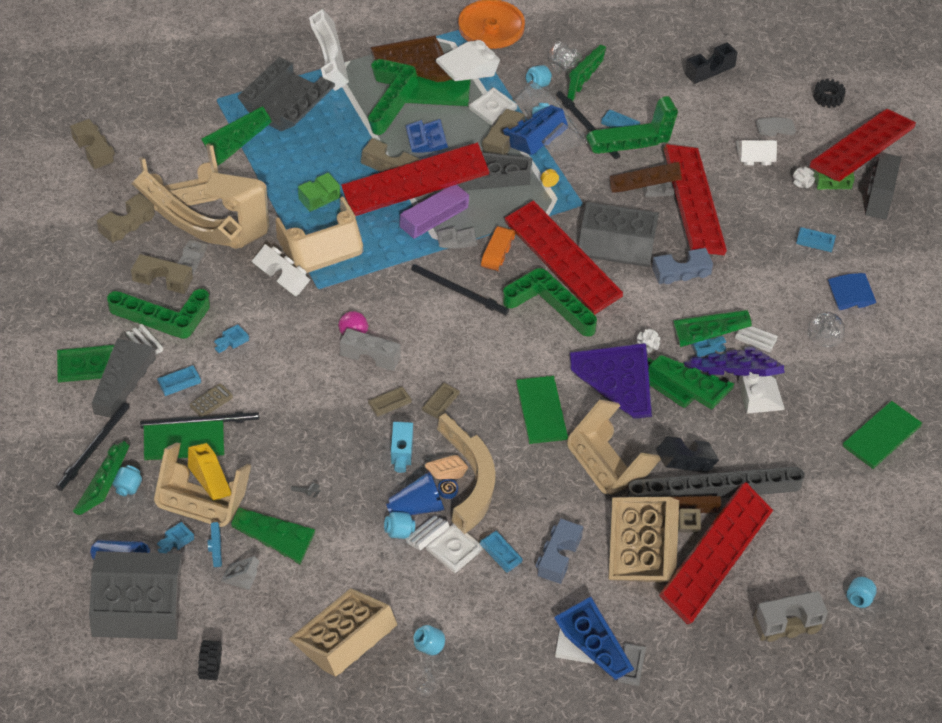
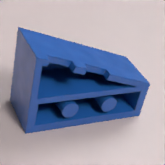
(529, 134)

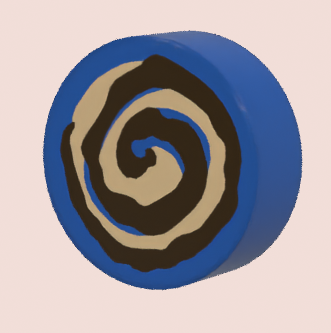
(448, 489)

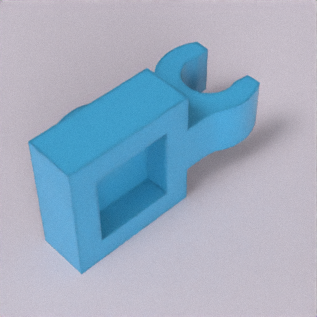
(232, 337)
(709, 346)
(175, 537)

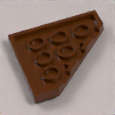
(417, 53)

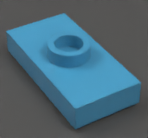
(614, 119)
(816, 239)
(179, 380)
(214, 544)
(501, 551)

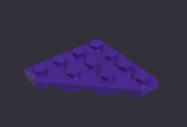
(738, 363)
(618, 375)

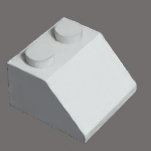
(756, 151)
(760, 393)

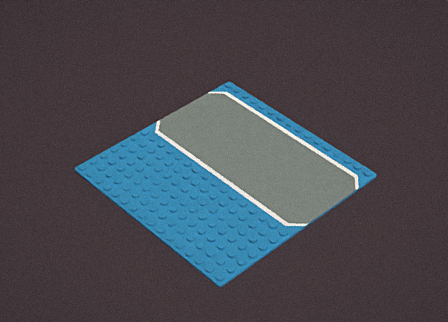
(333, 141)

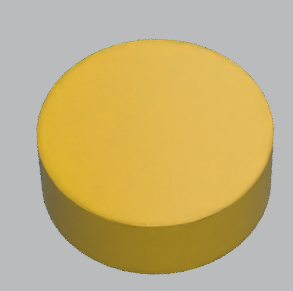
(549, 178)

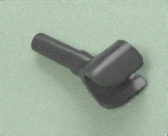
(312, 488)

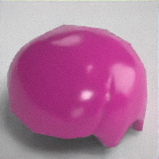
(354, 321)

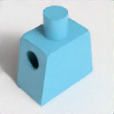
(402, 435)

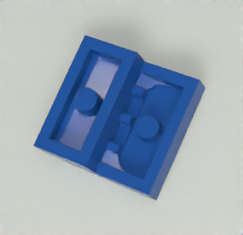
(427, 136)
(852, 291)

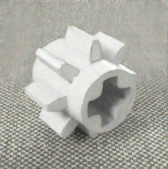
(803, 177)
(651, 339)

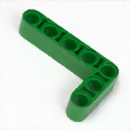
(402, 83)
(637, 135)
(555, 294)
(161, 318)

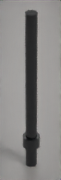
(569, 104)
(490, 303)
(238, 417)
(72, 472)

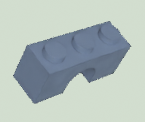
(668, 270)
(564, 537)

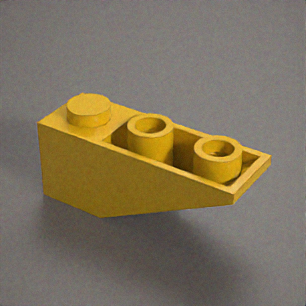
(207, 470)

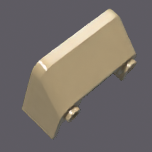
(190, 191)
(248, 198)
(323, 246)
(598, 458)
(191, 500)

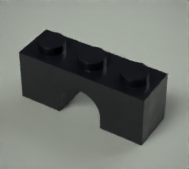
(700, 68)
(676, 455)

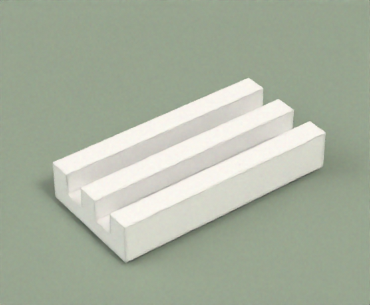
(130, 335)
(755, 336)
(427, 532)

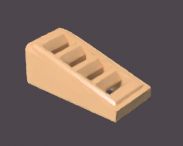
(447, 468)

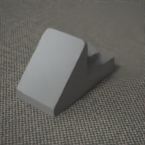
(241, 573)

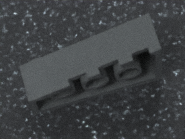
(503, 172)
(882, 185)
(123, 371)

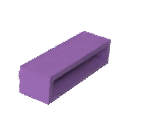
(434, 211)

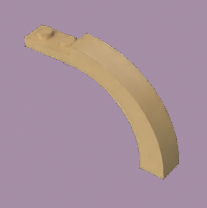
(204, 228)
(474, 508)

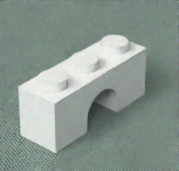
(291, 278)

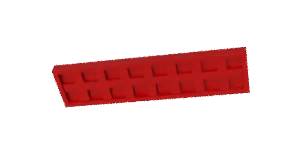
(862, 145)
(415, 179)
(696, 201)
(564, 257)
(716, 553)

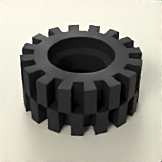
(826, 99)
(209, 660)

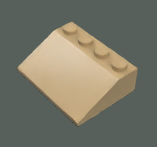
(644, 539)
(345, 631)

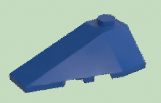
(591, 634)

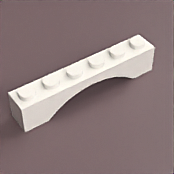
(326, 33)

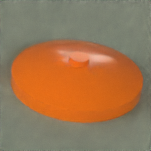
(492, 22)

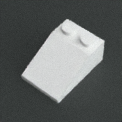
(469, 61)

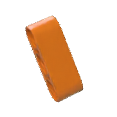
(497, 248)

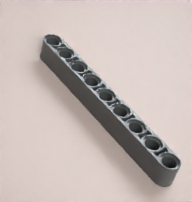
(720, 484)

